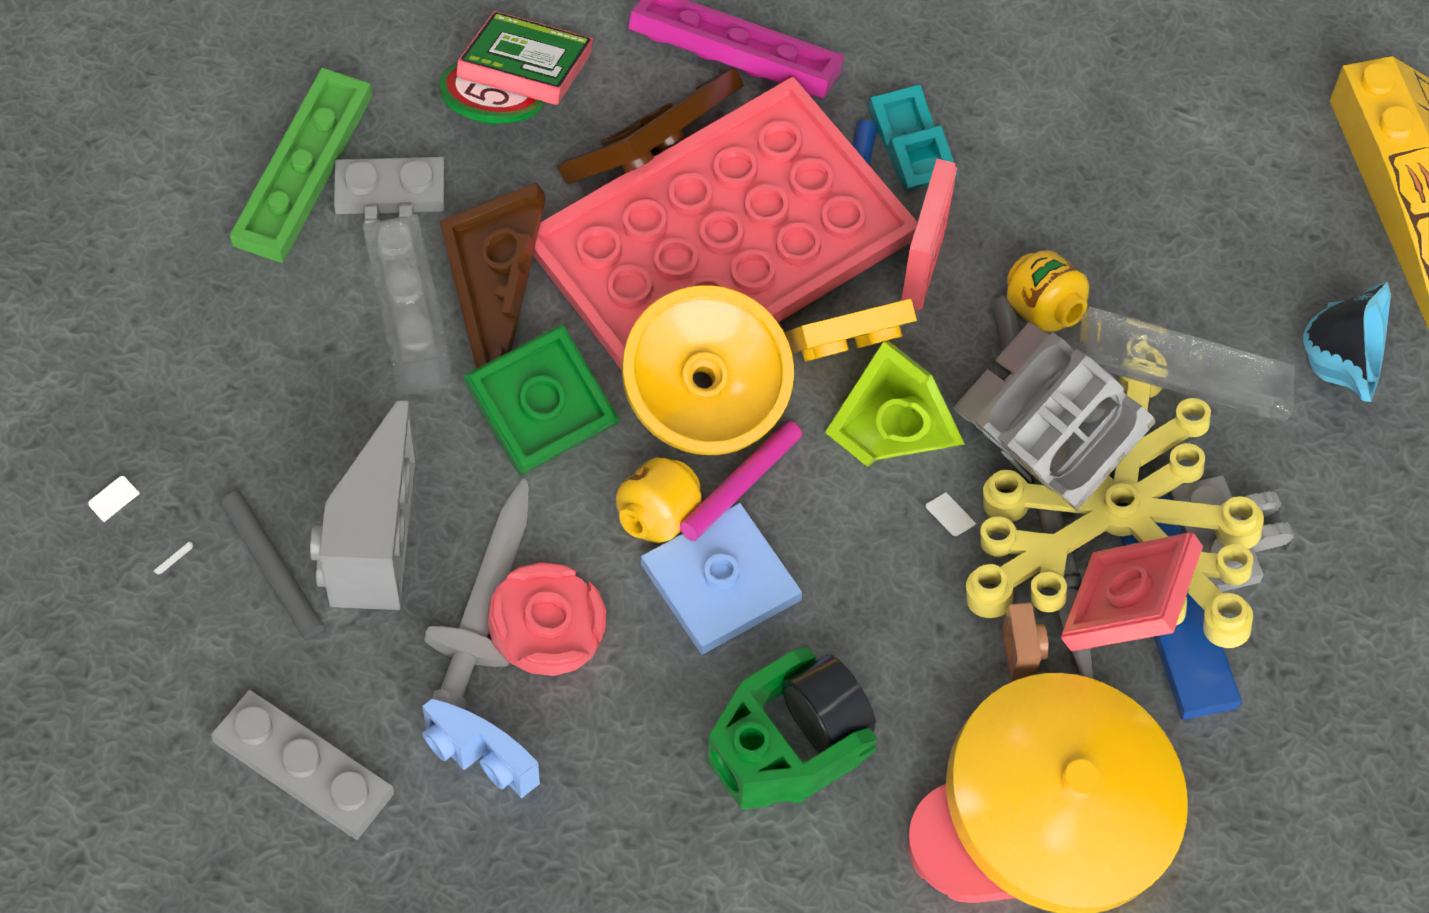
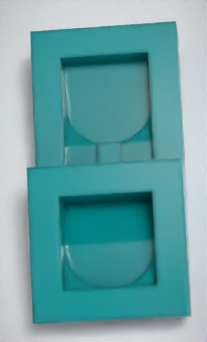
(909, 135)

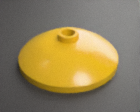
(712, 334)

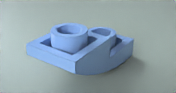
(468, 737)

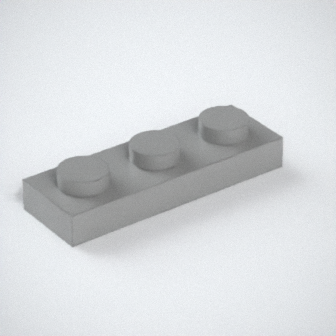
(303, 764)

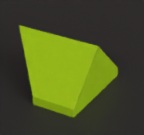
(893, 411)

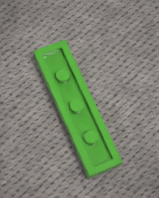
(301, 165)

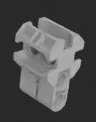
(1056, 414)

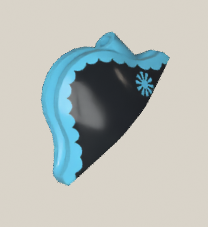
(1349, 341)

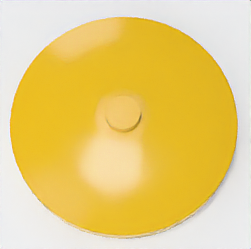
(1066, 793)

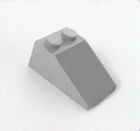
(368, 521)

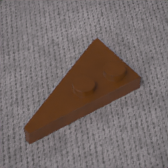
(656, 130)
(491, 264)

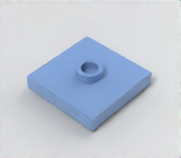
(721, 580)

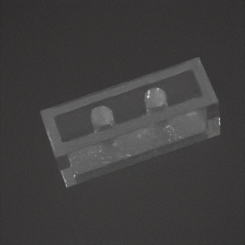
(407, 305)

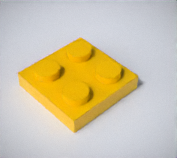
(866, 326)

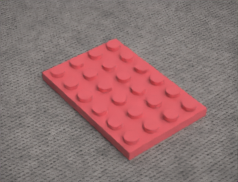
(746, 205)

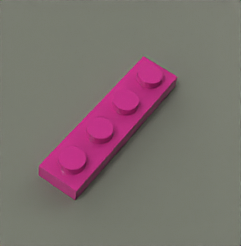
(737, 43)

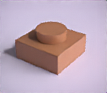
(1023, 641)

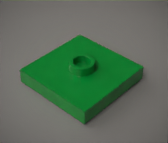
(540, 400)

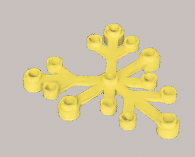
(1049, 552)

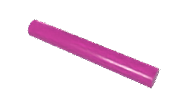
(740, 480)

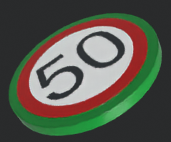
(485, 102)

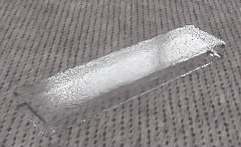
(1188, 364)

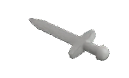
(469, 642)

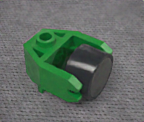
(825, 704)

